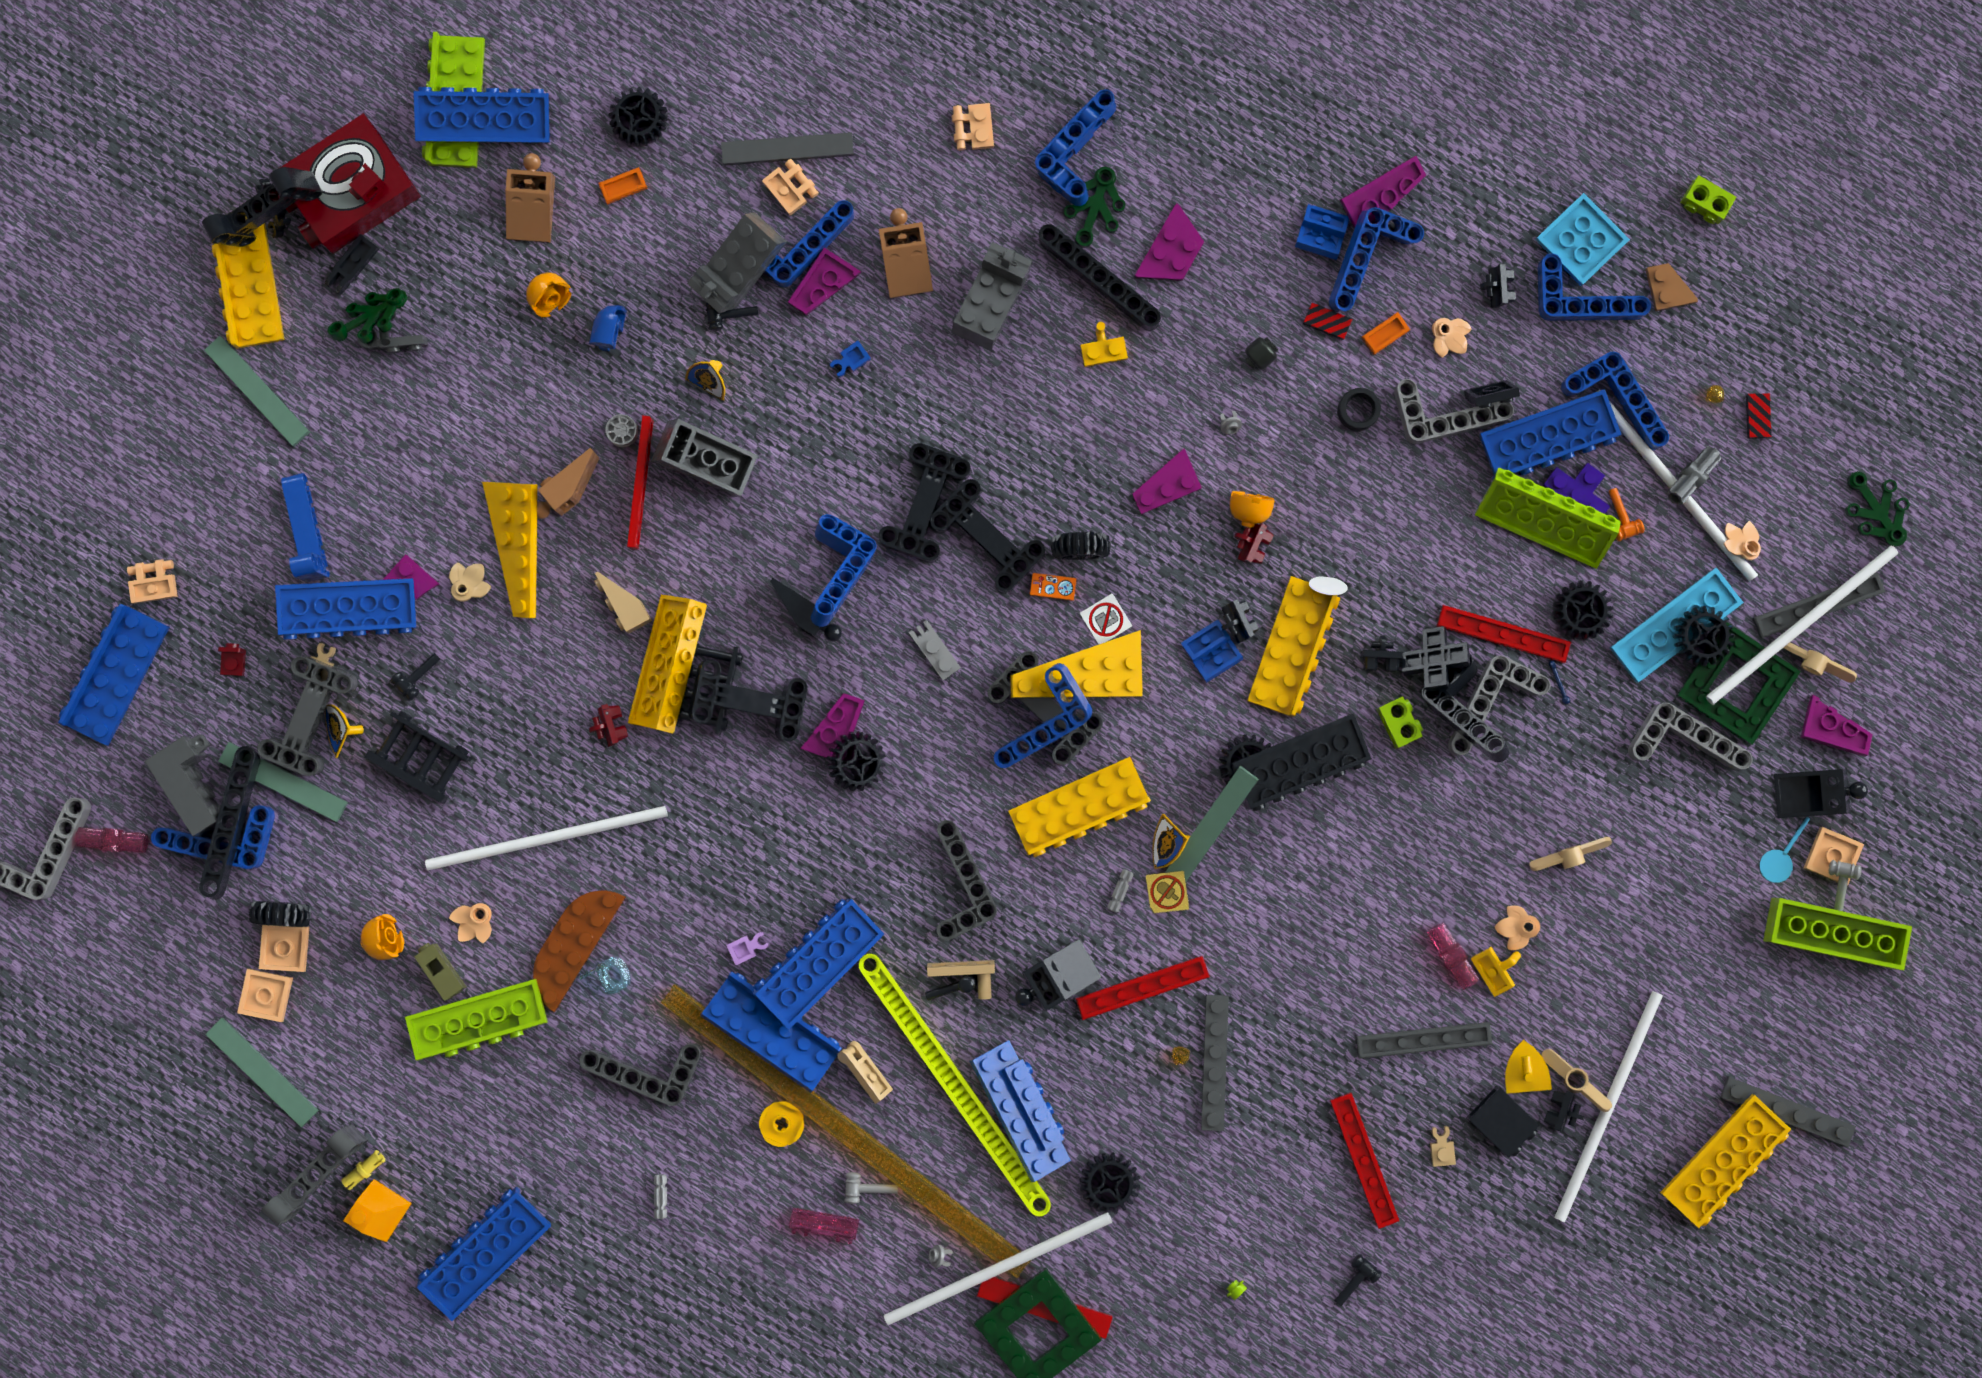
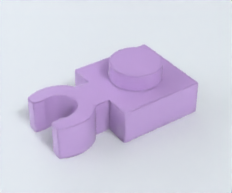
(744, 949)

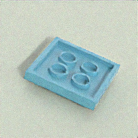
(1582, 239)

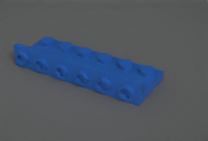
(481, 115)
(1551, 435)
(345, 608)
(113, 674)
(817, 962)
(797, 1052)
(482, 1253)

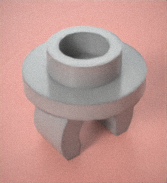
(1230, 425)
(937, 1254)

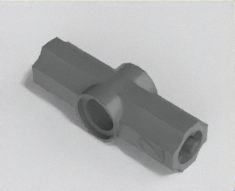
(1693, 475)

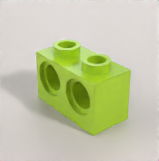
(1710, 194)
(1394, 725)

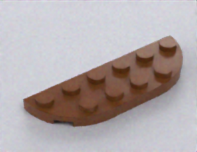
(573, 943)

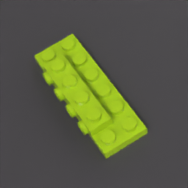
(476, 1020)

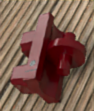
(1250, 542)
(612, 734)

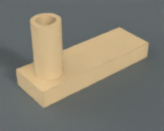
(981, 968)

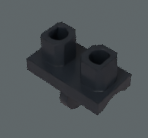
(1496, 286)
(1237, 622)
(1371, 657)
(1559, 1120)

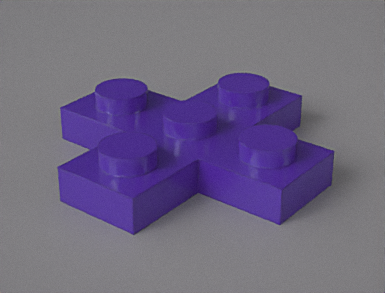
(1580, 488)

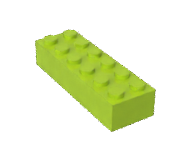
(1837, 933)

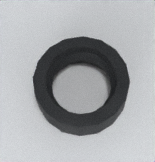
(1359, 392)

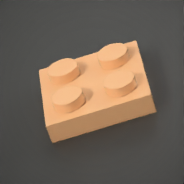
(1831, 846)
(284, 948)
(265, 995)

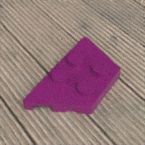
(1172, 249)

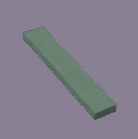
(257, 391)
(291, 785)
(1214, 822)
(262, 1072)

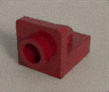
(232, 660)

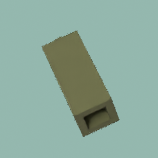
(440, 971)

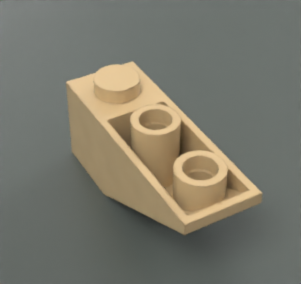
(628, 608)

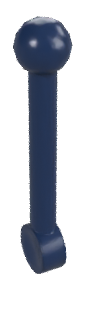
(1565, 700)

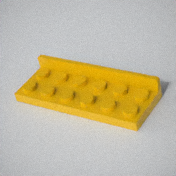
(248, 292)
(1293, 648)
(667, 663)
(1079, 807)
(1726, 1161)

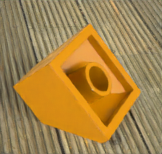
(377, 1211)

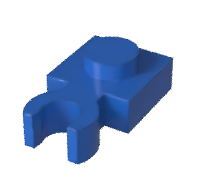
(853, 357)

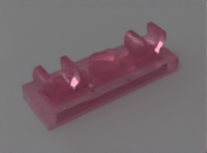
(824, 1224)

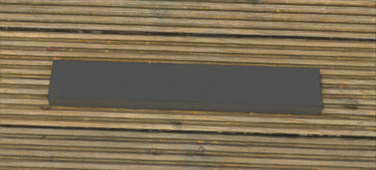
(787, 148)
(1788, 615)
(1424, 1040)

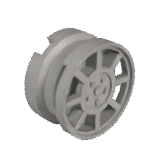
(622, 430)

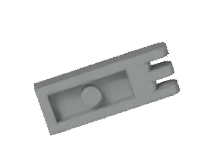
(935, 651)

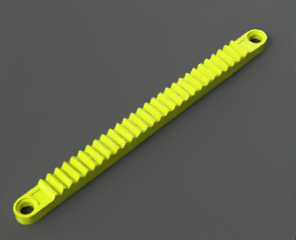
(953, 1083)

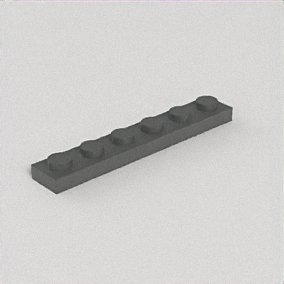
(1214, 1062)
(1791, 1112)

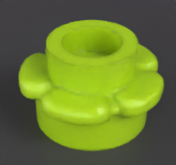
(1236, 1289)

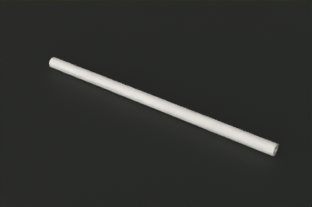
(1690, 503)
(1801, 625)
(545, 838)
(1603, 1117)
(998, 1268)

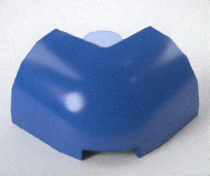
(606, 327)

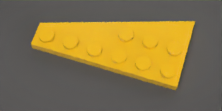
(515, 531)
(1100, 671)

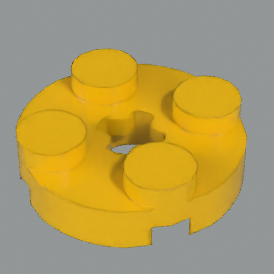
(769, 1127)

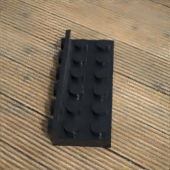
(1304, 761)

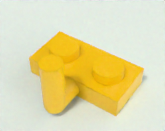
(1103, 350)
(1494, 971)

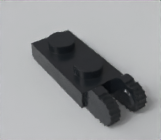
(352, 263)

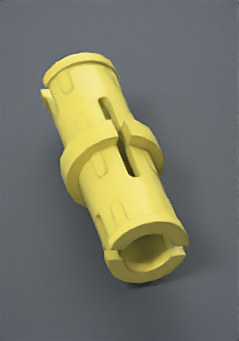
(363, 1170)

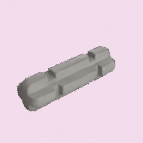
(1120, 891)
(660, 1196)

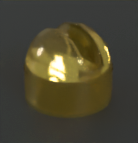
(1717, 392)
(1180, 1055)

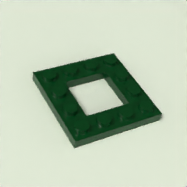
(1751, 723)
(1046, 1289)

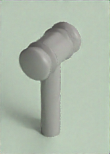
(1844, 871)
(854, 1188)

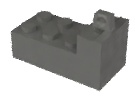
(737, 263)
(992, 296)
(704, 457)
(184, 783)

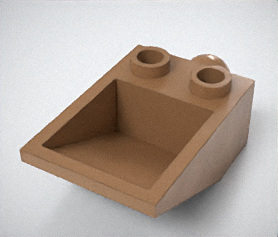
(529, 209)
(905, 262)
(567, 486)

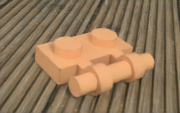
(980, 126)
(785, 192)
(153, 588)

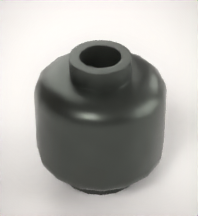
(1261, 353)

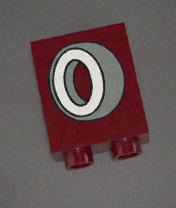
(337, 215)

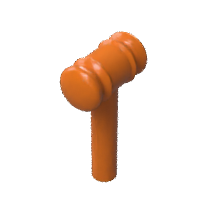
(1627, 528)

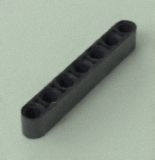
(1095, 267)
(233, 833)

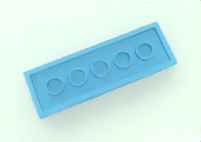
(1653, 640)

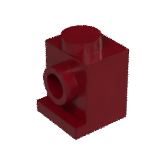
(365, 184)

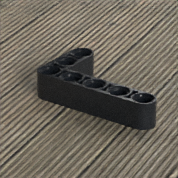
(1459, 713)

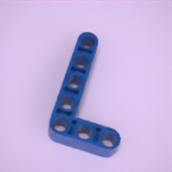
(802, 248)
(1365, 252)
(1583, 302)
(1622, 394)
(853, 549)
(311, 559)
(1050, 726)
(248, 846)

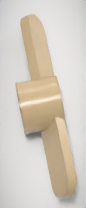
(1818, 663)
(1571, 856)
(1565, 1070)

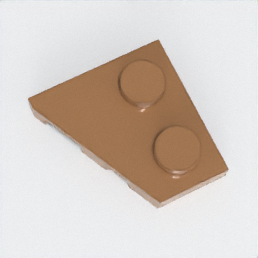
(1668, 288)

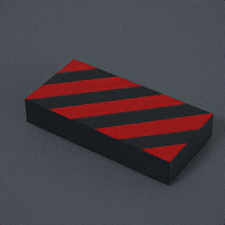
(1327, 321)
(1758, 416)

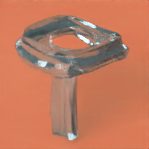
(603, 973)

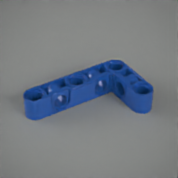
(1064, 146)

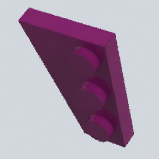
(822, 281)
(1168, 484)
(838, 721)
(1831, 729)

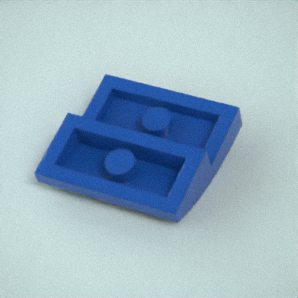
(1322, 232)
(1212, 651)

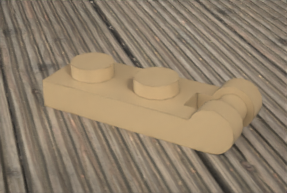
(865, 1071)

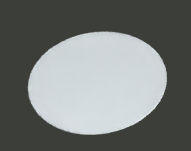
(1328, 585)

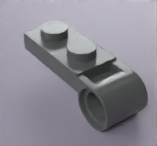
(413, 343)

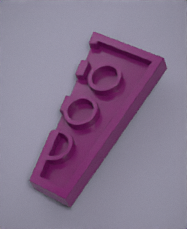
(1384, 190)
(408, 569)

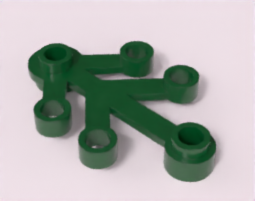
(1097, 204)
(370, 313)
(1879, 510)

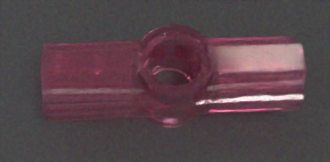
(111, 840)
(1453, 955)

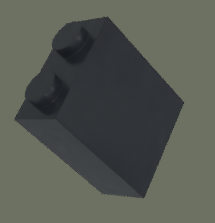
(1503, 1122)

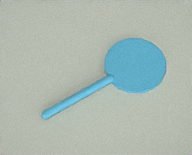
(1777, 864)

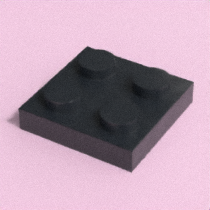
(1485, 395)

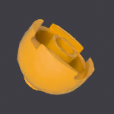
(546, 293)
(1250, 508)
(381, 939)

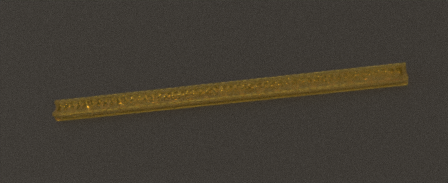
(850, 1135)

